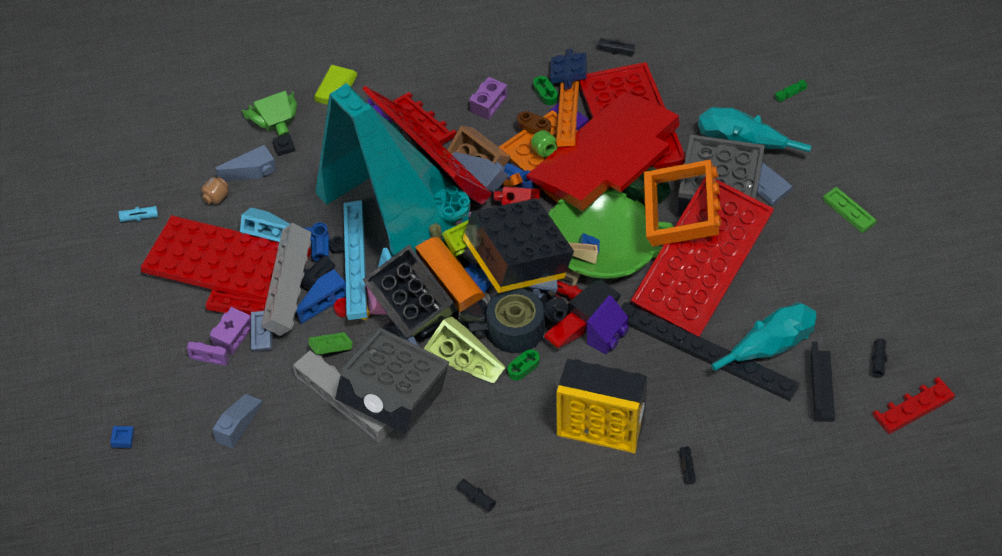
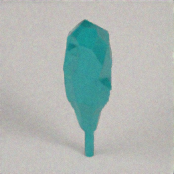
(739, 126)
(773, 334)

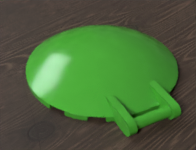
(618, 226)

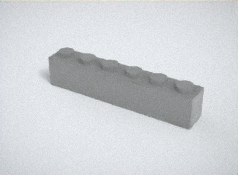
(286, 279)
(324, 381)

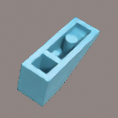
(262, 224)

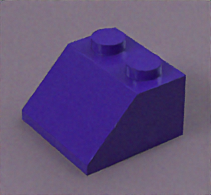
(607, 326)

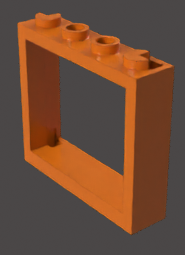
(689, 231)

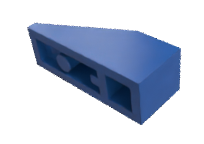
(321, 296)

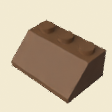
(473, 143)

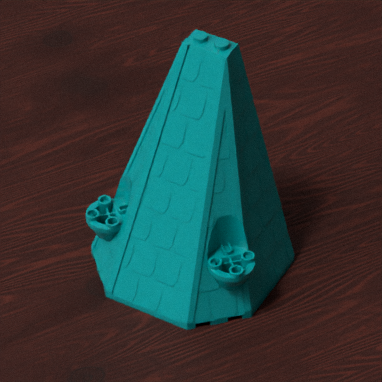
(407, 185)

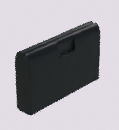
(591, 298)

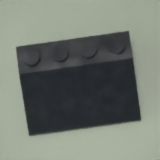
(410, 293)

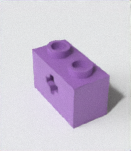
(231, 330)

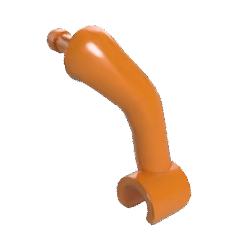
(514, 180)

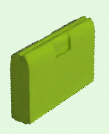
(332, 81)

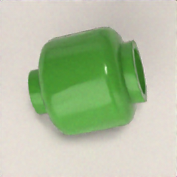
(543, 143)

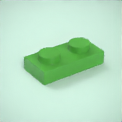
(330, 343)

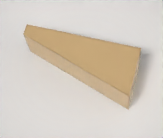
(585, 251)

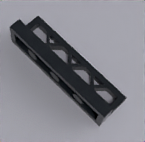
(821, 385)

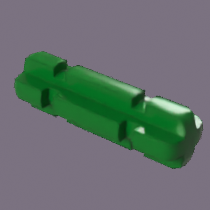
(791, 90)

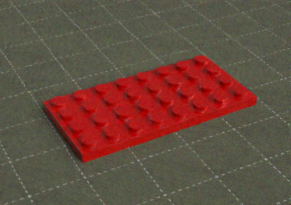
(636, 79)
(213, 258)
(696, 273)

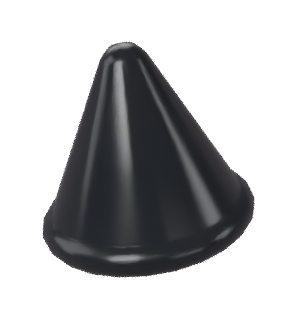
(473, 314)

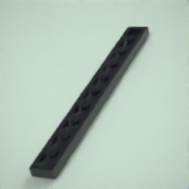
(709, 352)

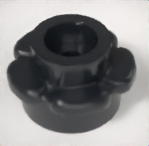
(337, 248)

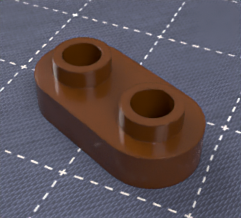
(531, 122)

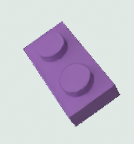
(207, 353)

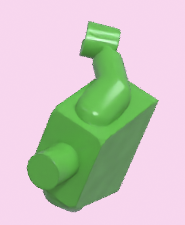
(273, 112)

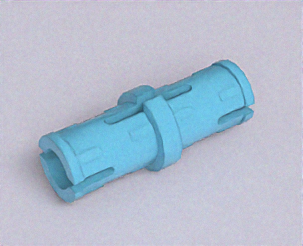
(150, 212)

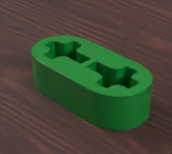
(548, 89)
(525, 366)

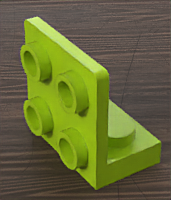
(455, 240)

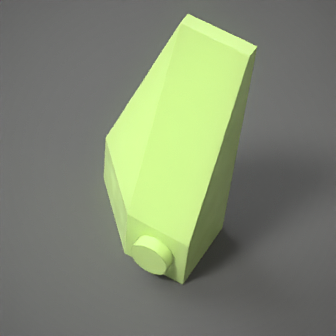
(464, 351)

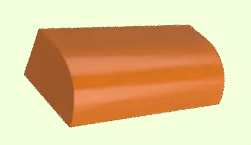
(449, 273)

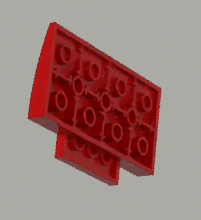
(430, 146)
(608, 151)

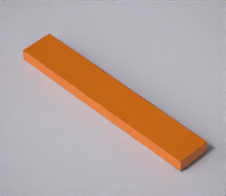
(567, 115)

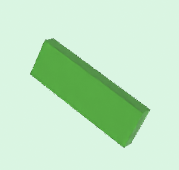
(849, 210)

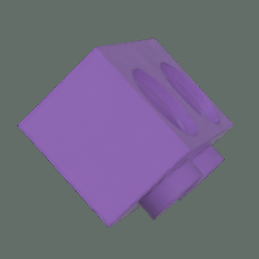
(488, 98)

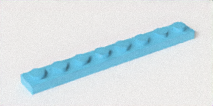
(355, 260)

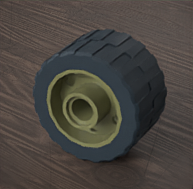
(515, 320)

